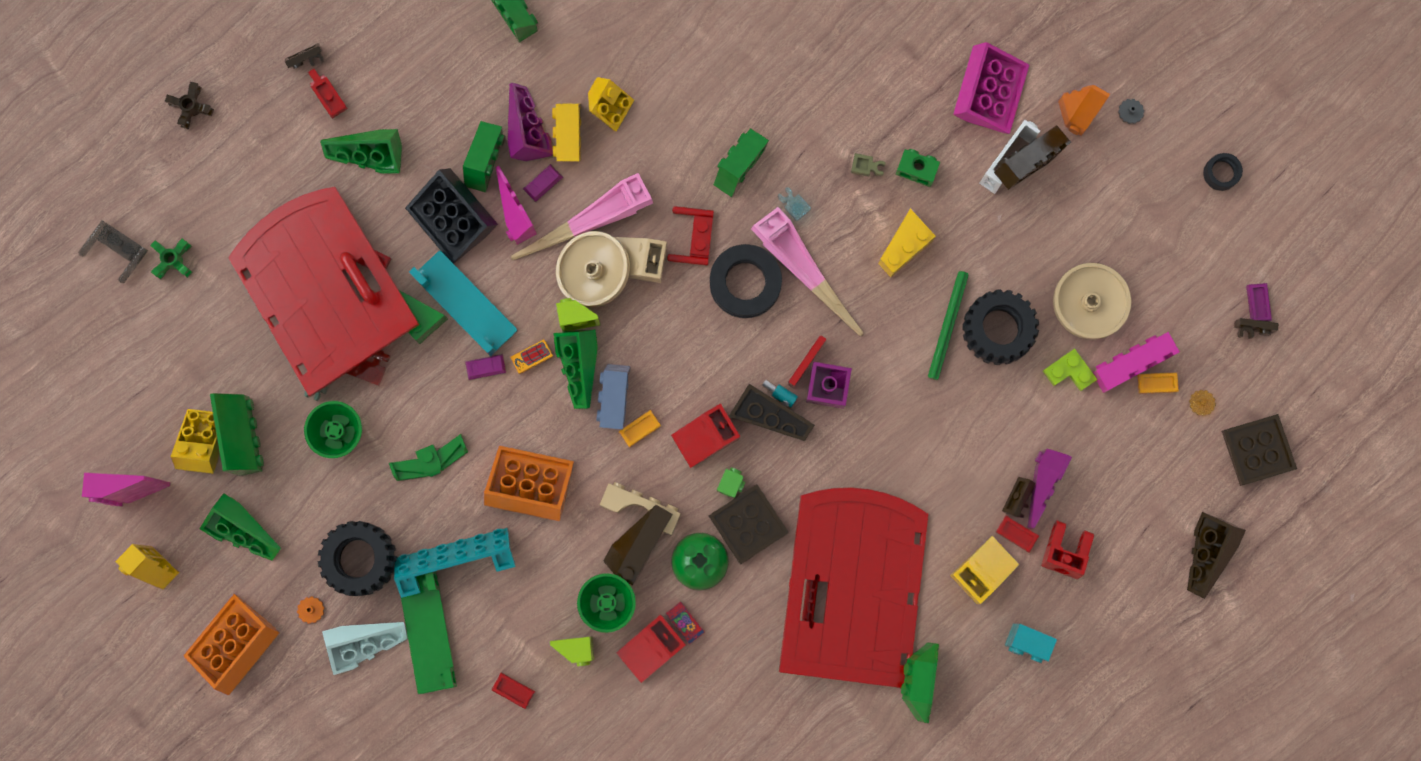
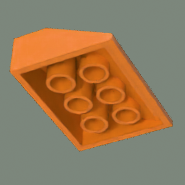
(528, 483)
(231, 645)

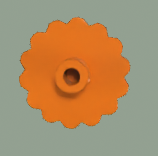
(310, 610)

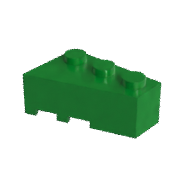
(482, 156)
(428, 318)

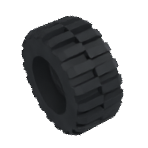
(1015, 307)
(331, 558)

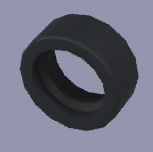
(1229, 159)

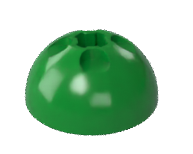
(327, 421)
(713, 568)
(592, 603)

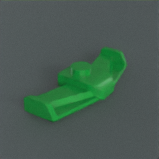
(429, 461)

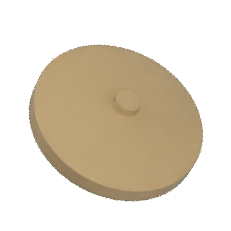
(592, 269)
(1092, 301)

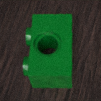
(907, 170)

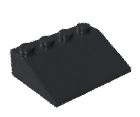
(451, 215)

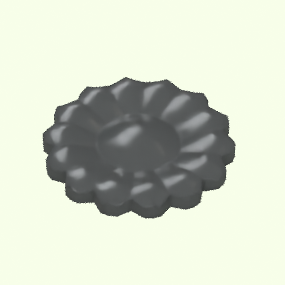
(1131, 111)

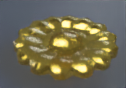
(1202, 402)

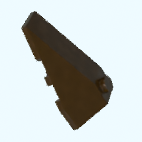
(1213, 549)
(632, 550)

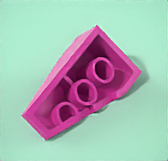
(515, 216)

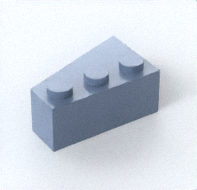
(613, 396)

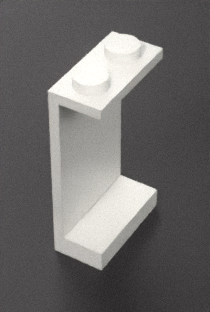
(1028, 132)

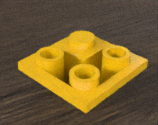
(609, 102)

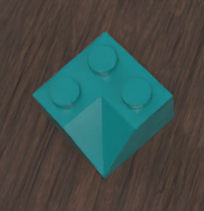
(1029, 641)

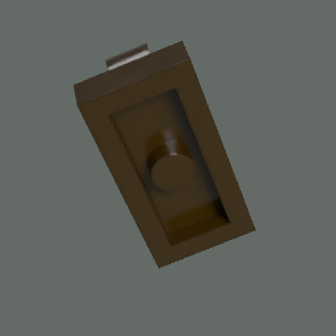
(297, 59)
(1263, 327)
(1018, 497)

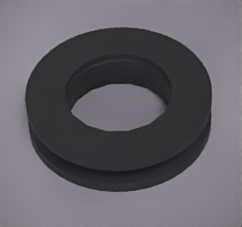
(745, 254)

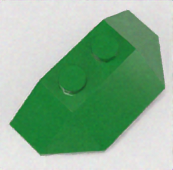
(920, 681)

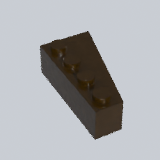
(1031, 157)
(768, 413)

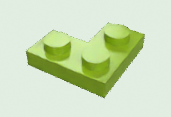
(1072, 366)

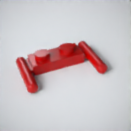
(700, 236)

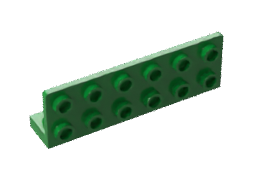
(428, 637)

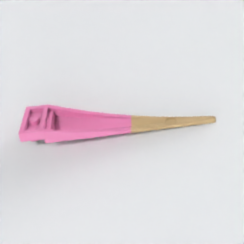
(614, 205)
(786, 245)

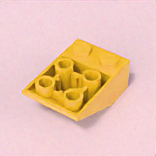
(196, 443)
(984, 570)

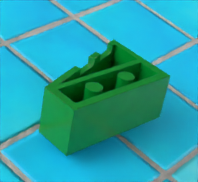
(739, 161)

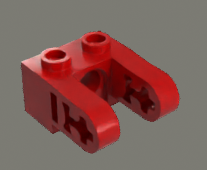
(1064, 561)

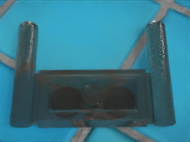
(117, 242)

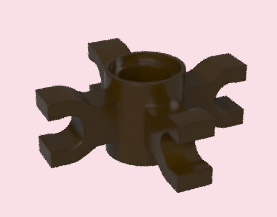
(196, 108)

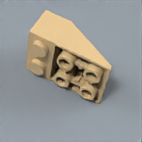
(645, 257)

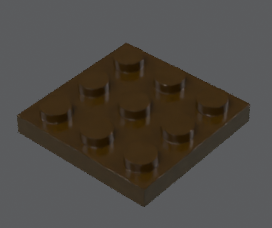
(1259, 450)
(748, 524)

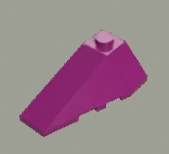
(525, 133)
(1048, 470)

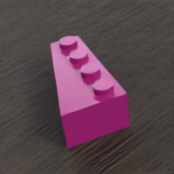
(1135, 362)

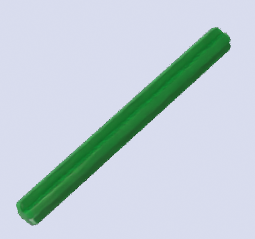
(948, 325)

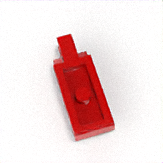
(327, 94)

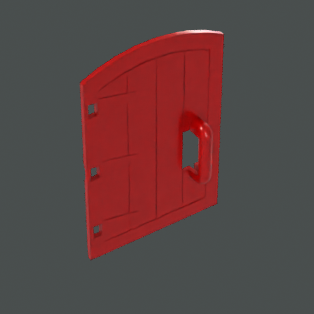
(299, 278)
(869, 558)

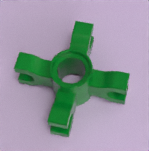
(181, 247)

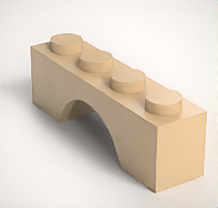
(617, 499)

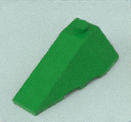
(578, 357)
(233, 523)

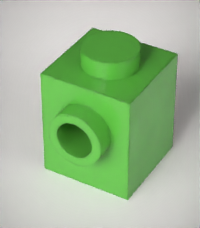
(731, 483)

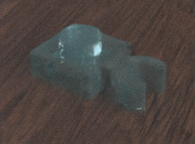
(795, 206)

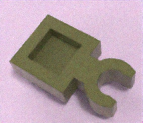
(863, 165)

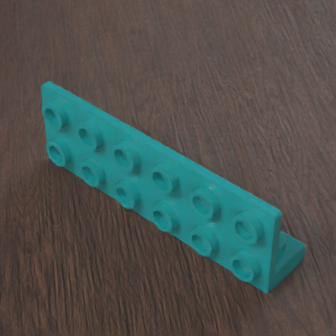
(464, 302)
(447, 555)

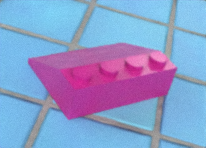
(991, 88)
(119, 489)

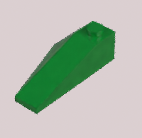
(369, 149)

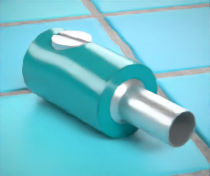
(781, 394)

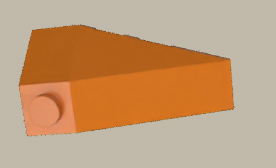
(1081, 107)

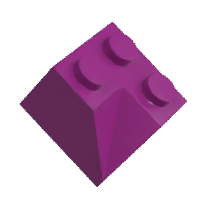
(828, 385)

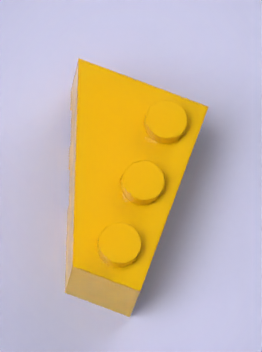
(567, 131)
(906, 244)
(147, 565)

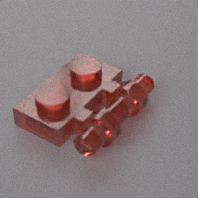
(371, 371)

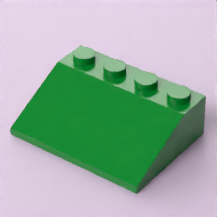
(236, 433)

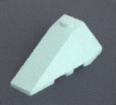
(355, 643)

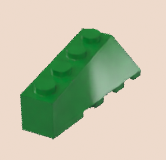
(517, 17)

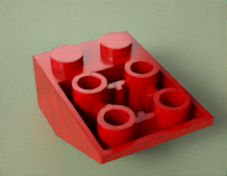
(705, 435)
(651, 648)

